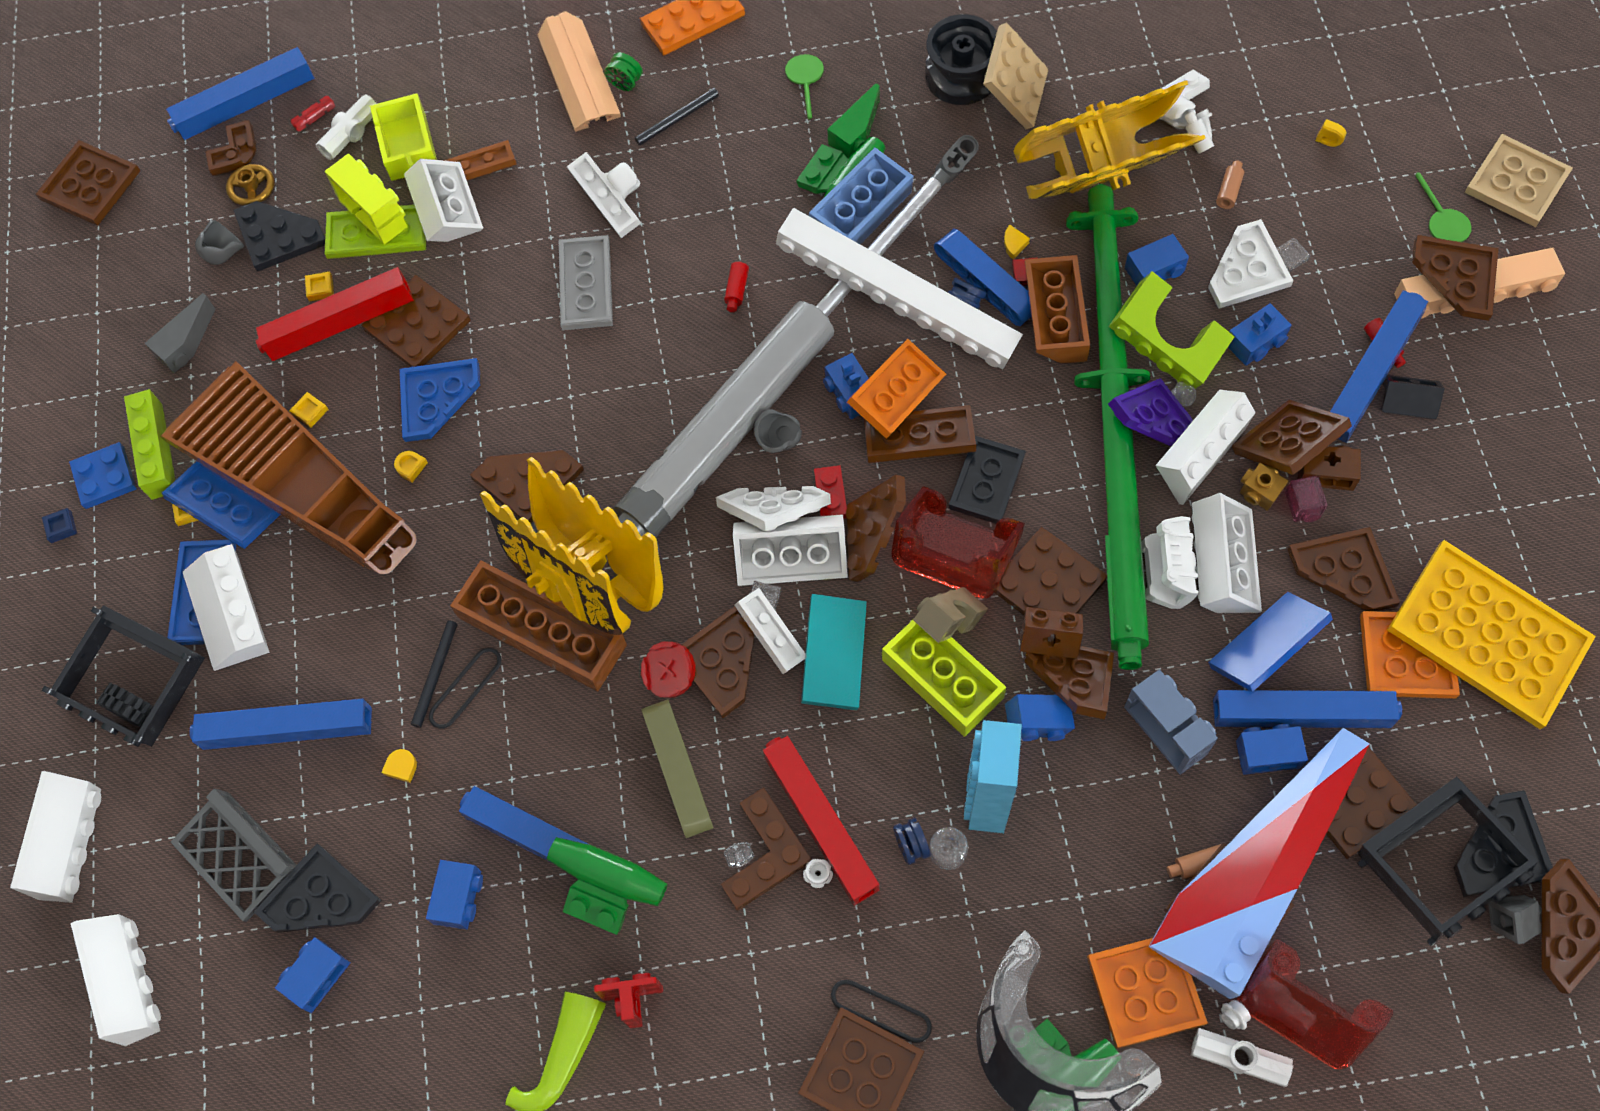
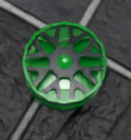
(623, 70)

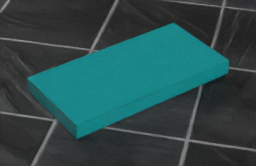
(834, 652)

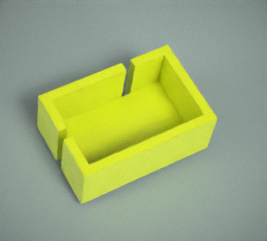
(402, 134)
(359, 190)

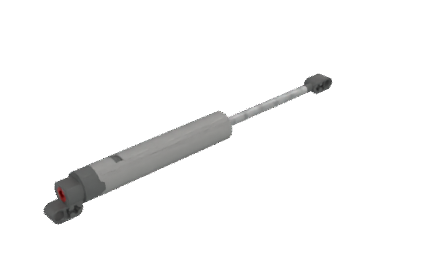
(759, 381)

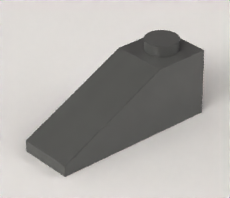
(182, 335)

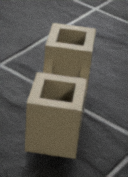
(949, 612)

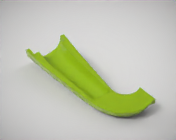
(572, 1035)

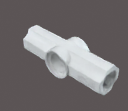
(346, 128)
(1261, 1062)

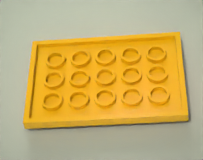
(1492, 634)

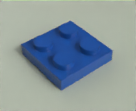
(102, 475)

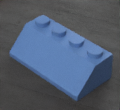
(864, 197)

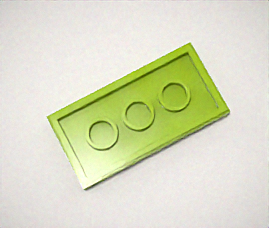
(350, 238)

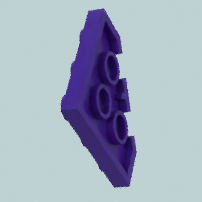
(1152, 412)

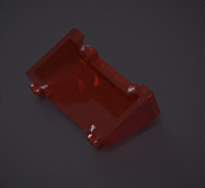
(951, 547)
(1305, 1015)

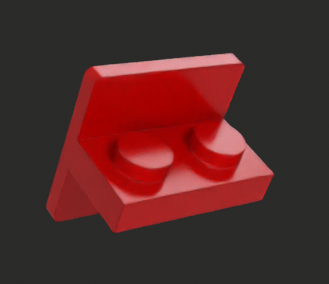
(628, 995)

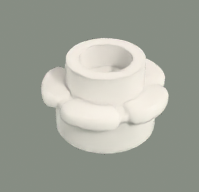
(818, 865)
(1235, 1015)

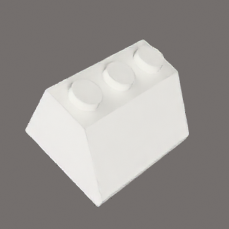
(442, 200)

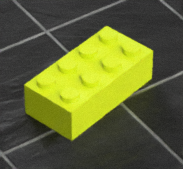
(944, 676)

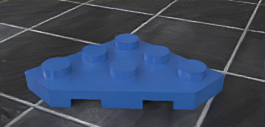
(434, 394)

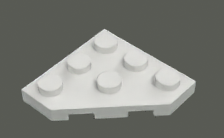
(1249, 267)
(773, 505)

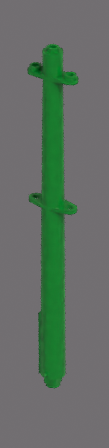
(1123, 541)

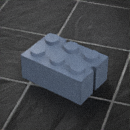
(1170, 721)

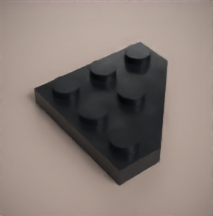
(276, 234)
(1485, 863)
(317, 896)

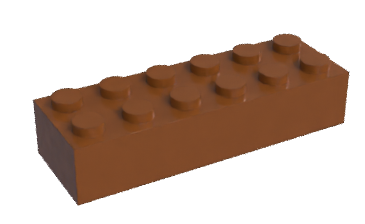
(537, 626)

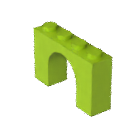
(1138, 326)

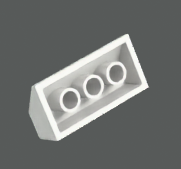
(1205, 442)
(792, 552)
(1226, 555)
(224, 608)
(56, 838)
(116, 979)

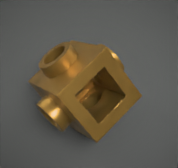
(1262, 486)

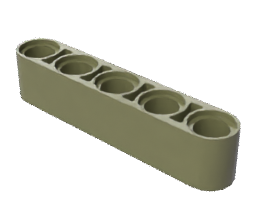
(677, 769)

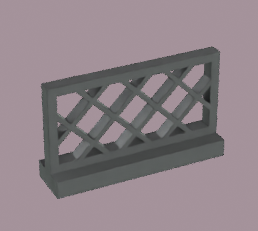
(246, 831)

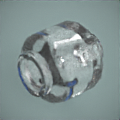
(948, 838)

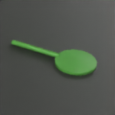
(804, 71)
(1446, 223)

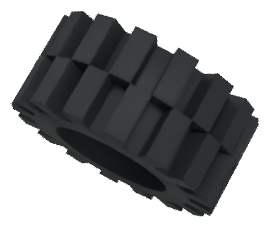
(124, 704)

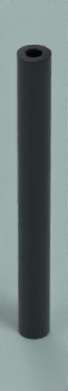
(676, 116)
(434, 673)

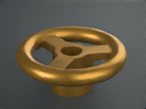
(247, 179)

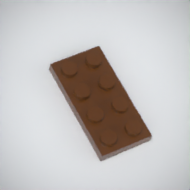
(924, 435)

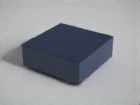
(59, 525)

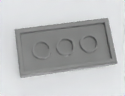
(585, 282)

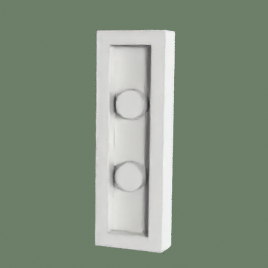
(770, 630)

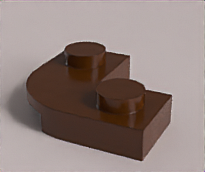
(236, 154)

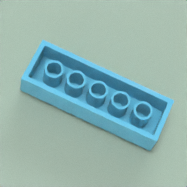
(992, 776)

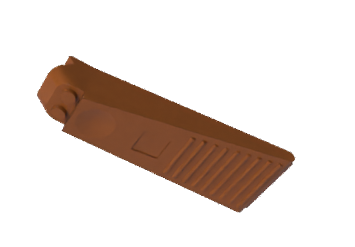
(268, 454)

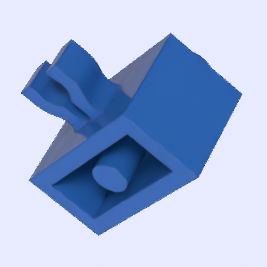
(1259, 334)
(844, 379)

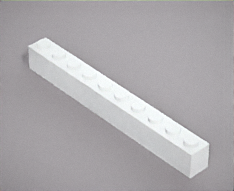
(898, 289)

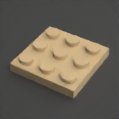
(1016, 76)
(1518, 180)

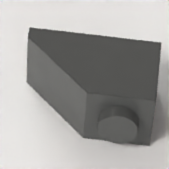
(1516, 918)

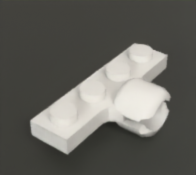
(1196, 84)
(608, 191)

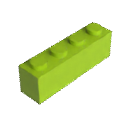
(150, 451)

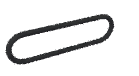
(442, 726)
(885, 998)

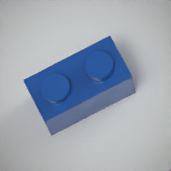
(1162, 257)
(1040, 716)
(1271, 749)
(454, 895)
(312, 974)

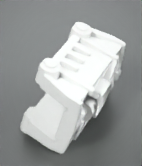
(1170, 564)

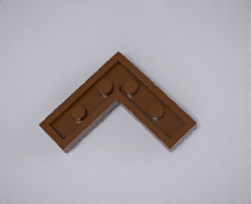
(782, 861)

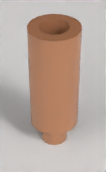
(1230, 185)
(1190, 864)

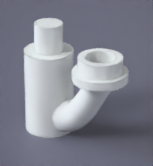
(1200, 126)

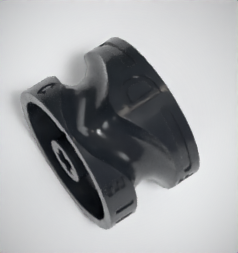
(959, 58)

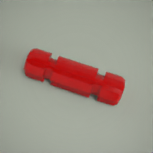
(312, 113)

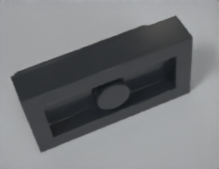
(1412, 396)

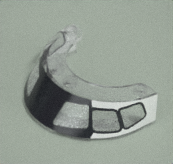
(1034, 1074)

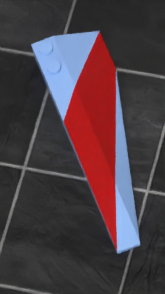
(1241, 895)

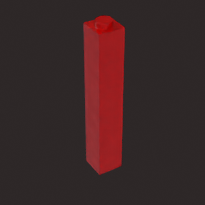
(334, 314)
(820, 820)

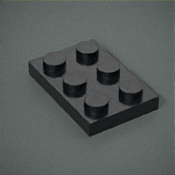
(987, 480)

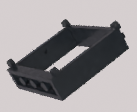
(86, 651)
(1418, 818)

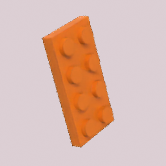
(688, 20)
(896, 388)

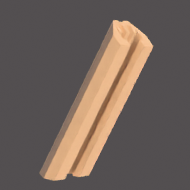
(577, 70)

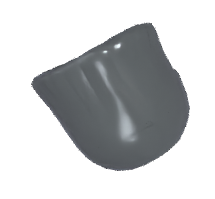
(217, 243)
(777, 431)

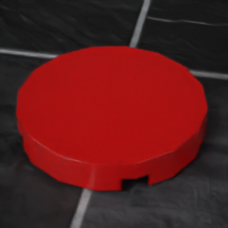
(668, 669)

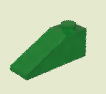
(855, 124)

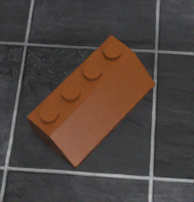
(1058, 308)

